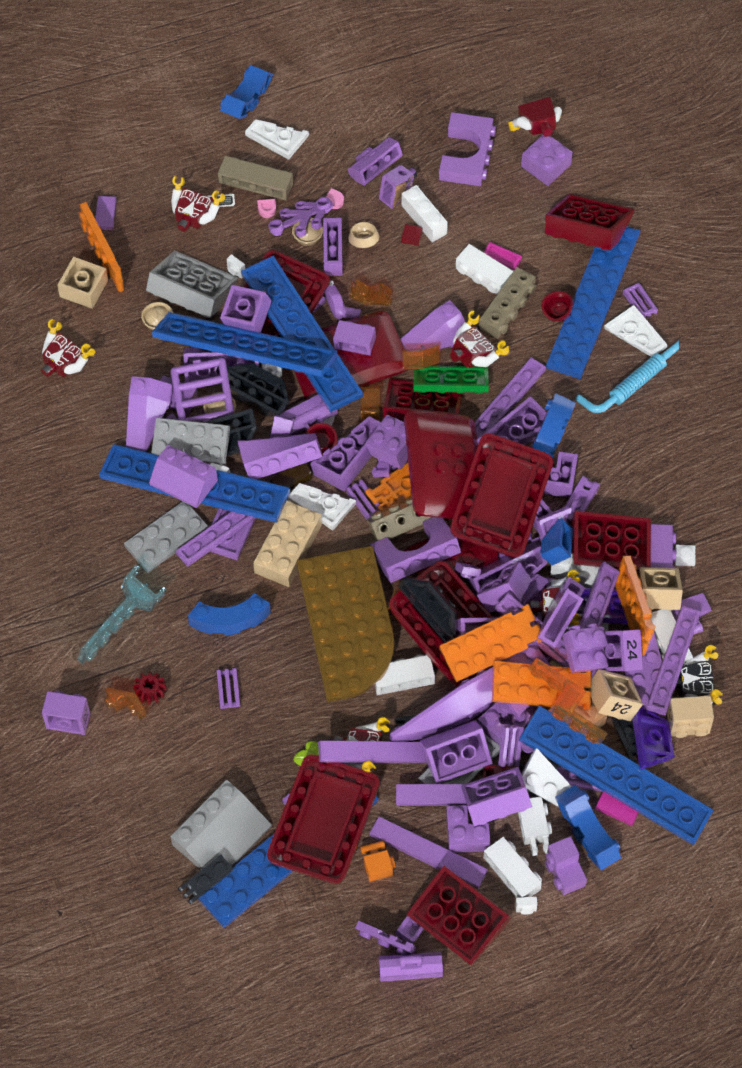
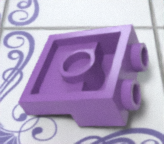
(585, 648)

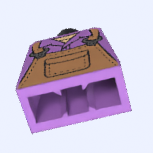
(396, 183)

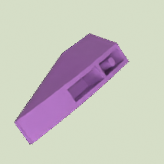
(453, 710)

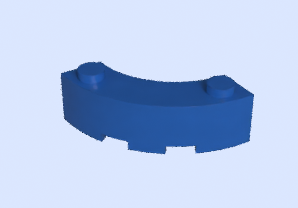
(246, 95)
(554, 424)
(229, 619)
(586, 827)

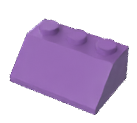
(183, 476)
(456, 751)
(496, 796)

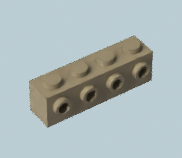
(255, 178)
(507, 303)
(395, 520)

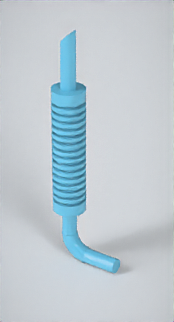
(632, 382)

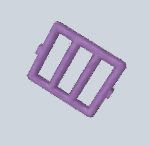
(223, 378)

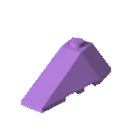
(436, 328)
(146, 402)

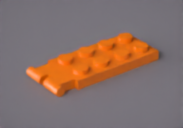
(102, 250)
(392, 489)
(634, 602)
(490, 643)
(517, 685)

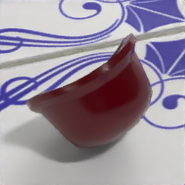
(557, 306)
(325, 434)

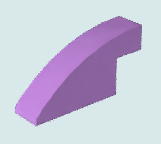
(561, 612)

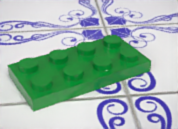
(451, 379)

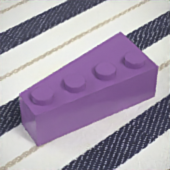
(521, 423)
(347, 458)

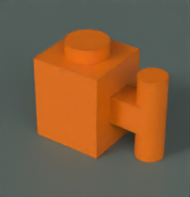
(377, 864)

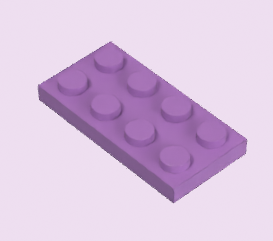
(645, 679)

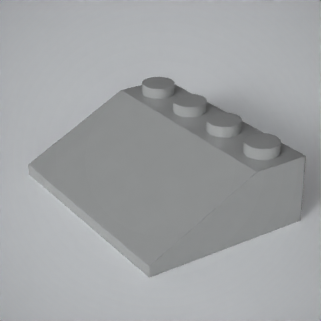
(190, 283)
(222, 825)

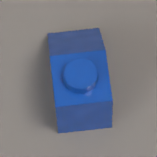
(557, 543)

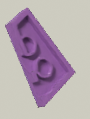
(385, 939)

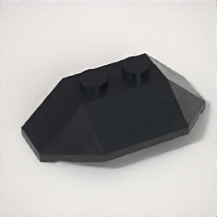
(258, 389)
(241, 428)
(432, 606)

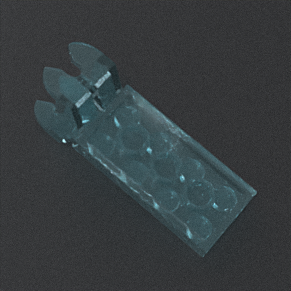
(137, 597)

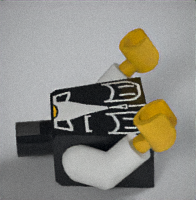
(697, 677)

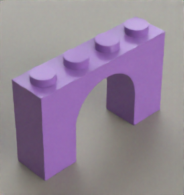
(470, 169)
(400, 564)

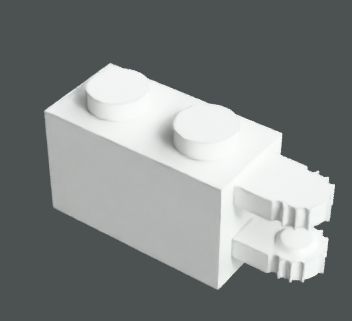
(534, 825)

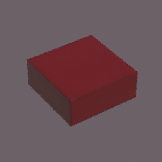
(411, 234)

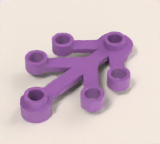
(302, 215)

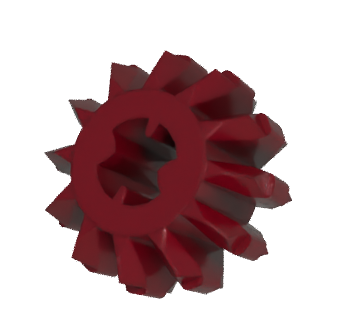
(155, 683)

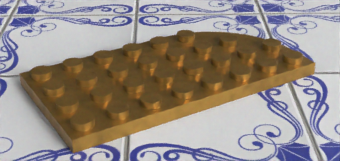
(347, 620)

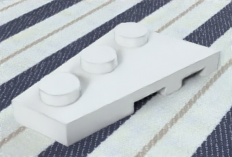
(278, 139)
(636, 331)
(331, 507)
(543, 778)

